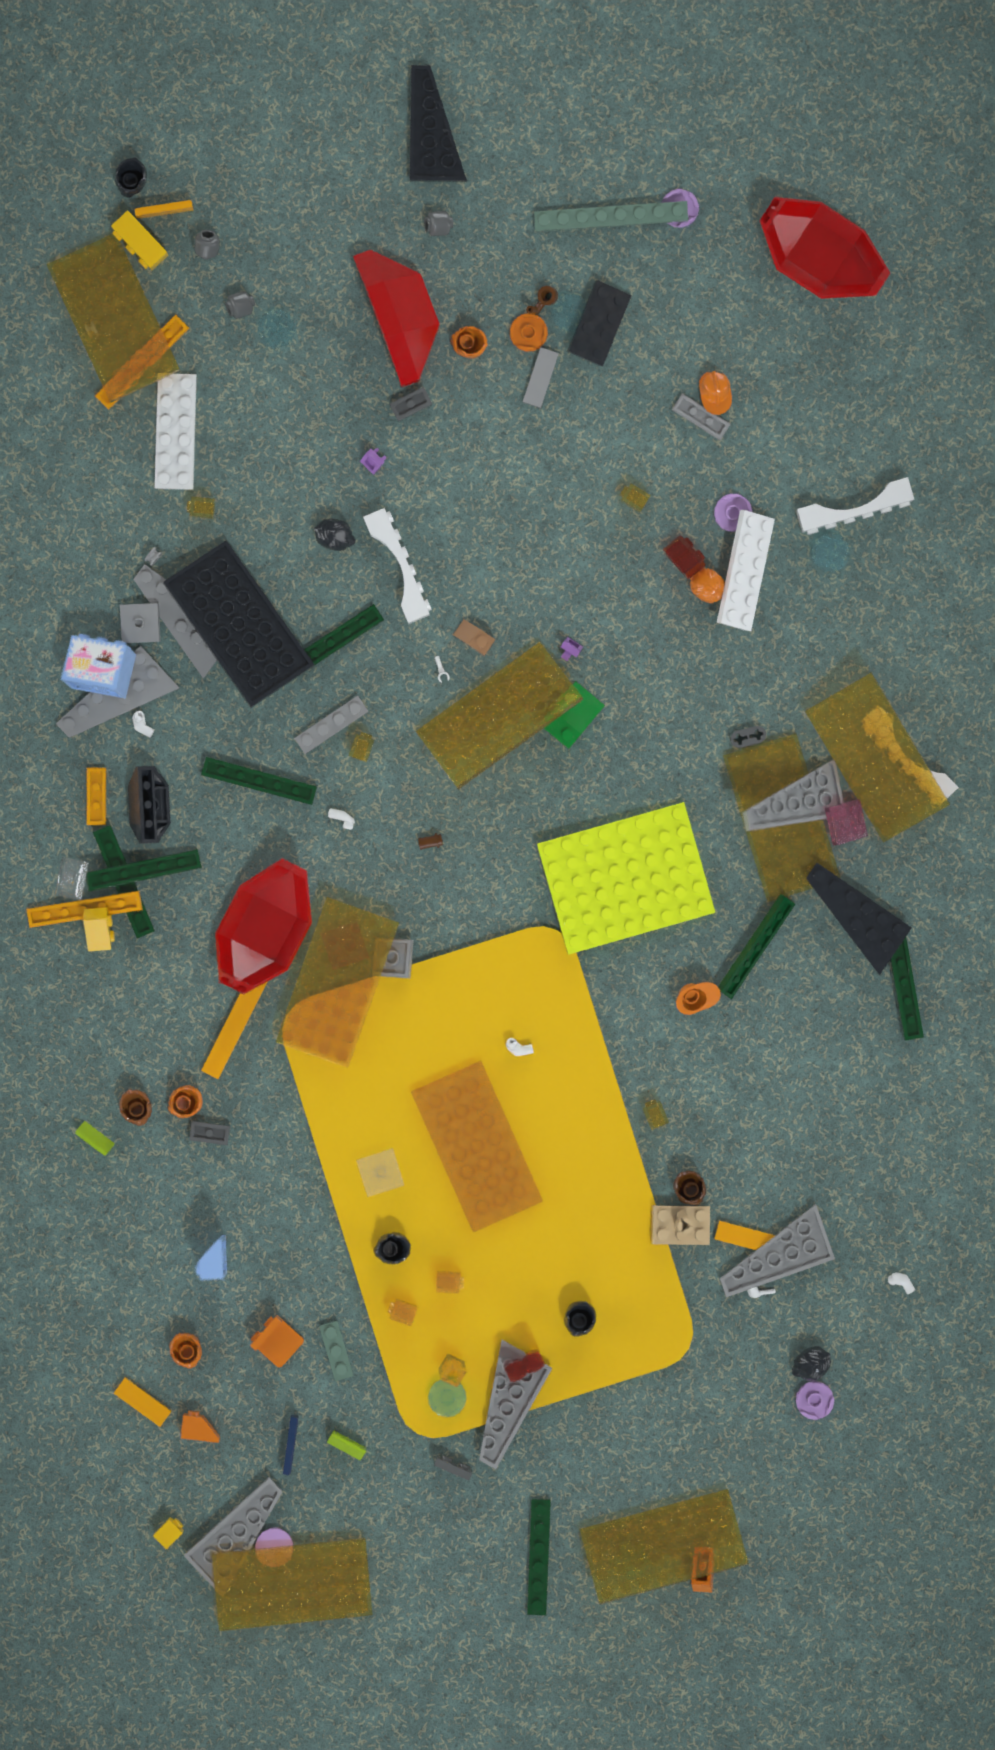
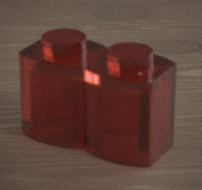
(684, 556)
(529, 1363)

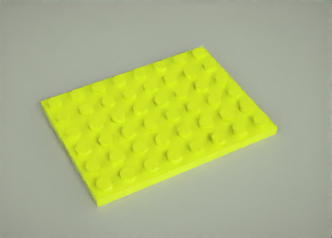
(626, 878)

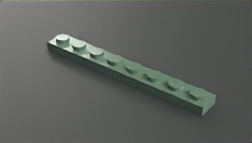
(611, 216)

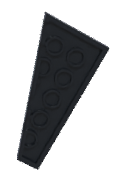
(431, 140)
(866, 922)

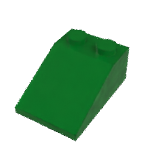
(572, 723)

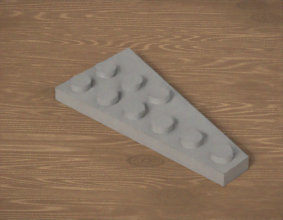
(180, 627)
(146, 684)
(799, 801)
(790, 1251)
(508, 1405)
(236, 1530)

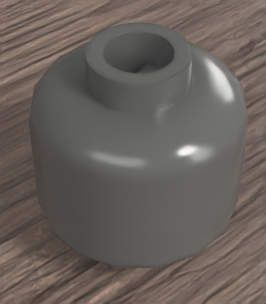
(438, 223)
(206, 244)
(240, 304)

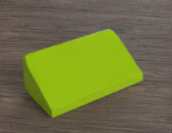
(94, 1138)
(346, 1445)

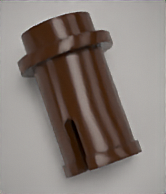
(430, 841)

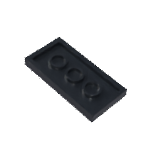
(599, 323)

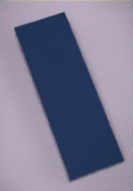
(290, 1444)

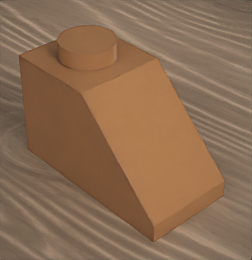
(474, 637)

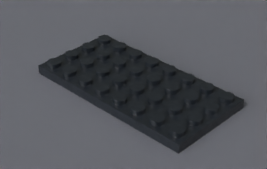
(238, 624)

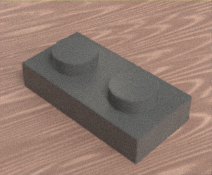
(410, 404)
(209, 1133)
(461, 1470)

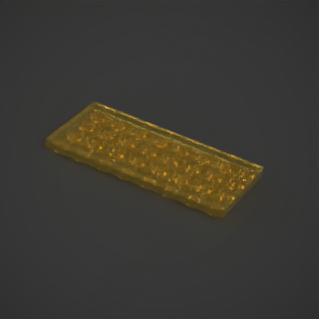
(113, 317)
(499, 715)
(877, 757)
(782, 852)
(337, 982)
(476, 1146)
(664, 1546)
(292, 1584)

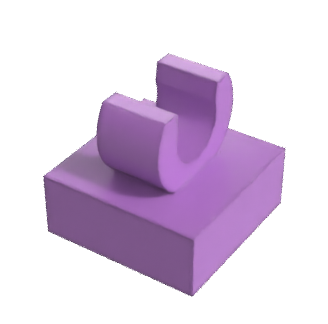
(372, 460)
(571, 648)

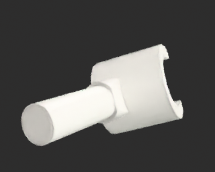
(440, 668)
(754, 1292)

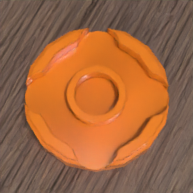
(524, 336)

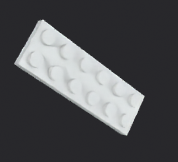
(175, 432)
(745, 570)

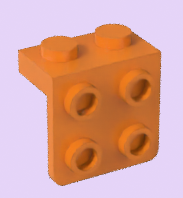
(277, 1341)

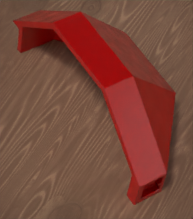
(822, 249)
(402, 312)
(263, 927)

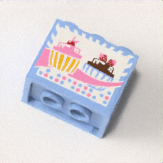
(98, 666)

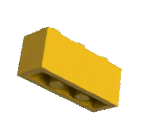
(139, 241)

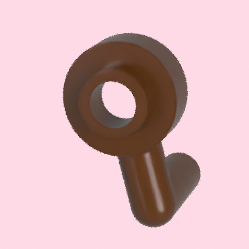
(542, 293)

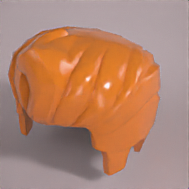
(469, 342)
(707, 585)
(185, 1101)
(185, 1350)

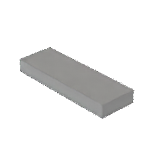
(540, 377)
(701, 417)

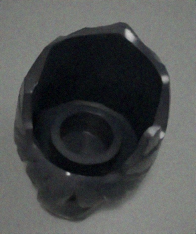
(130, 177)
(334, 534)
(392, 1248)
(580, 1318)
(812, 1363)

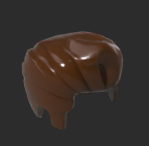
(689, 1187)

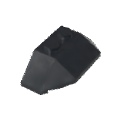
(148, 804)

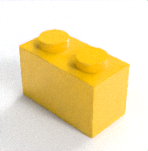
(98, 930)

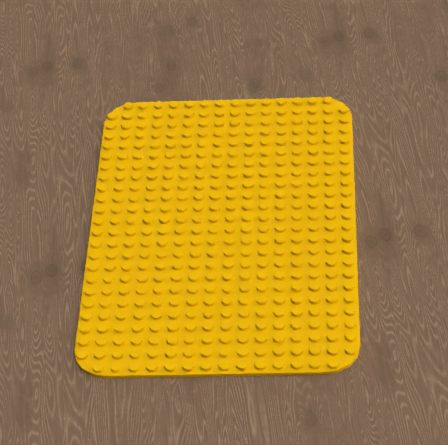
(575, 1134)

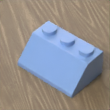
(214, 1262)

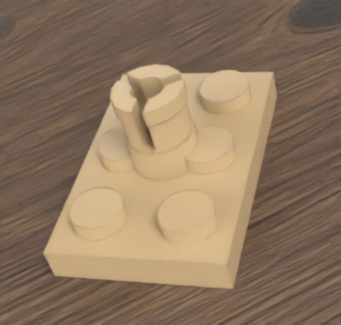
(681, 1225)

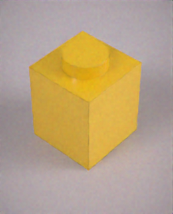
(169, 1532)

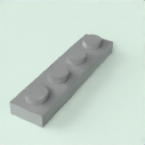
(331, 724)

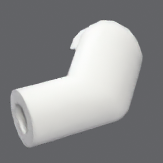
(140, 724)
(342, 815)
(517, 1049)
(901, 1279)

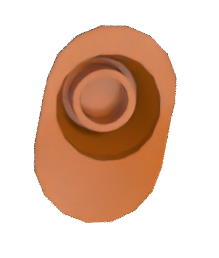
(715, 392)
(697, 997)

